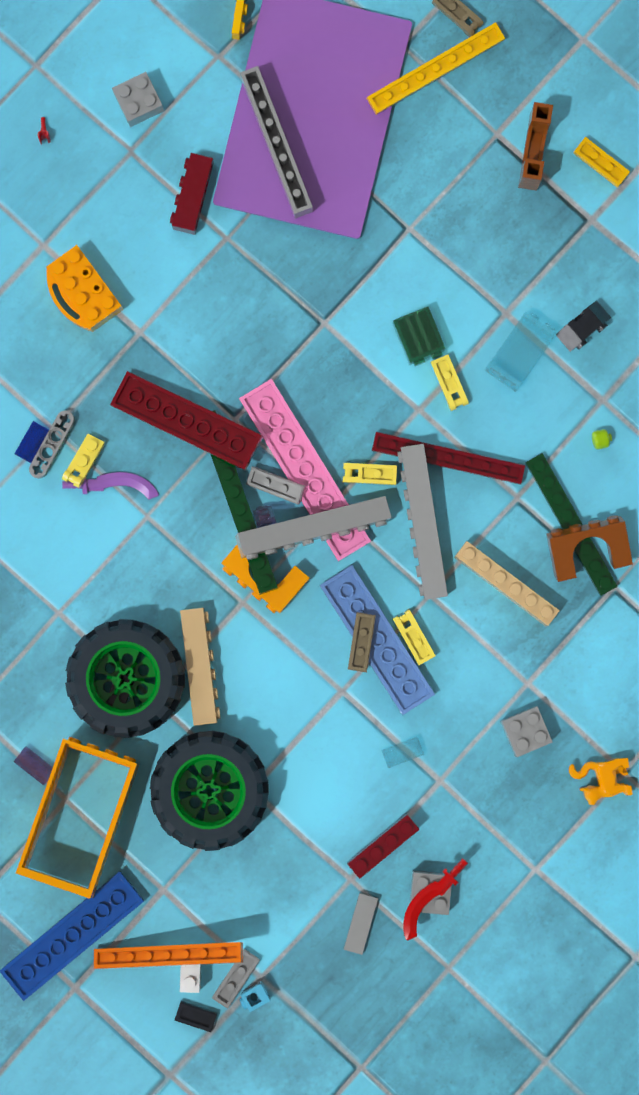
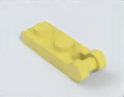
(449, 382)
(83, 460)
(370, 473)
(414, 638)

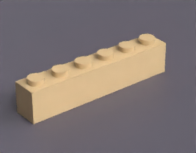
(506, 584)
(199, 666)

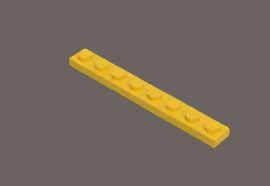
(435, 68)

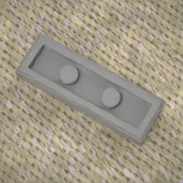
(275, 485)
(360, 923)
(235, 979)

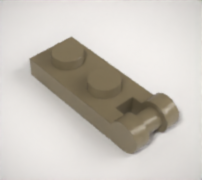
(459, 14)

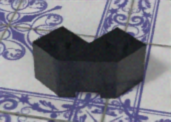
(580, 328)

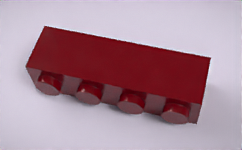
(192, 193)
(382, 846)

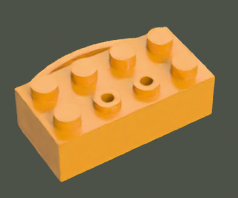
(82, 290)

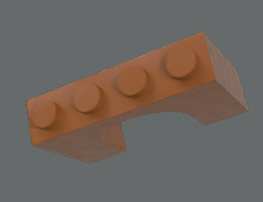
(536, 135)
(563, 543)

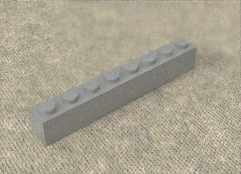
(276, 142)
(423, 521)
(313, 527)

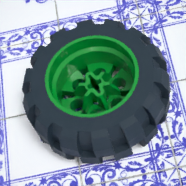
(90, 696)
(177, 814)

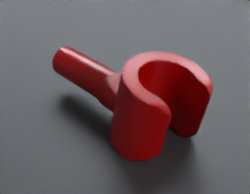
(43, 133)

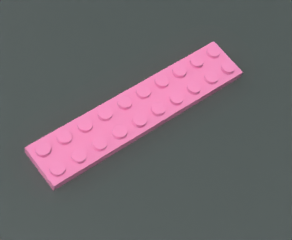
(299, 460)

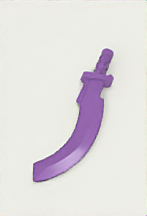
(116, 479)

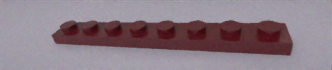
(453, 459)

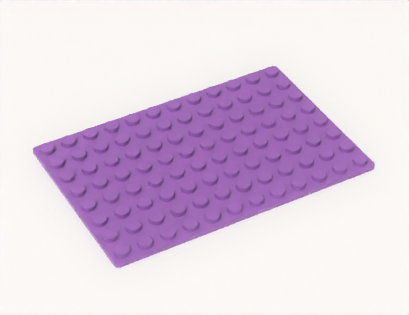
(318, 72)

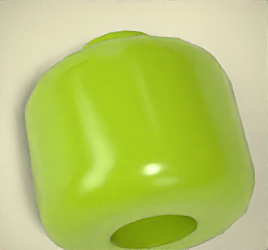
(601, 439)

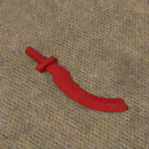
(425, 896)

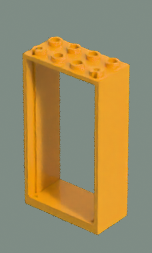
(44, 806)

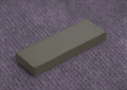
(361, 642)

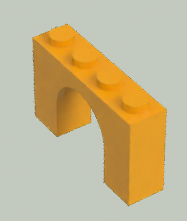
(276, 599)

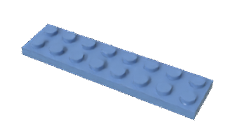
(387, 653)

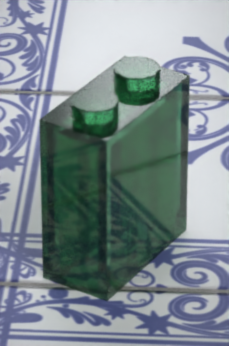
(419, 336)

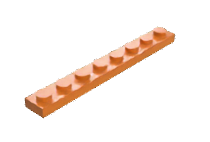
(168, 955)

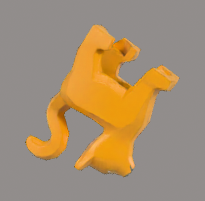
(606, 779)

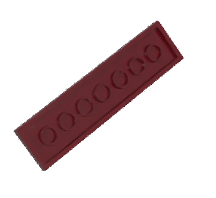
(186, 420)

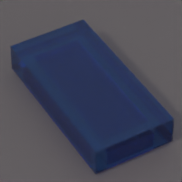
(31, 442)

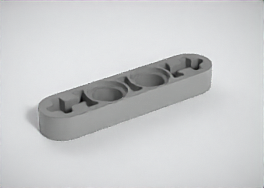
(49, 443)

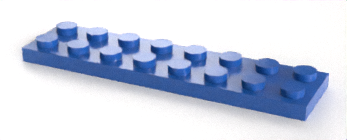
(71, 936)

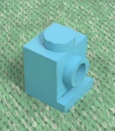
(263, 997)

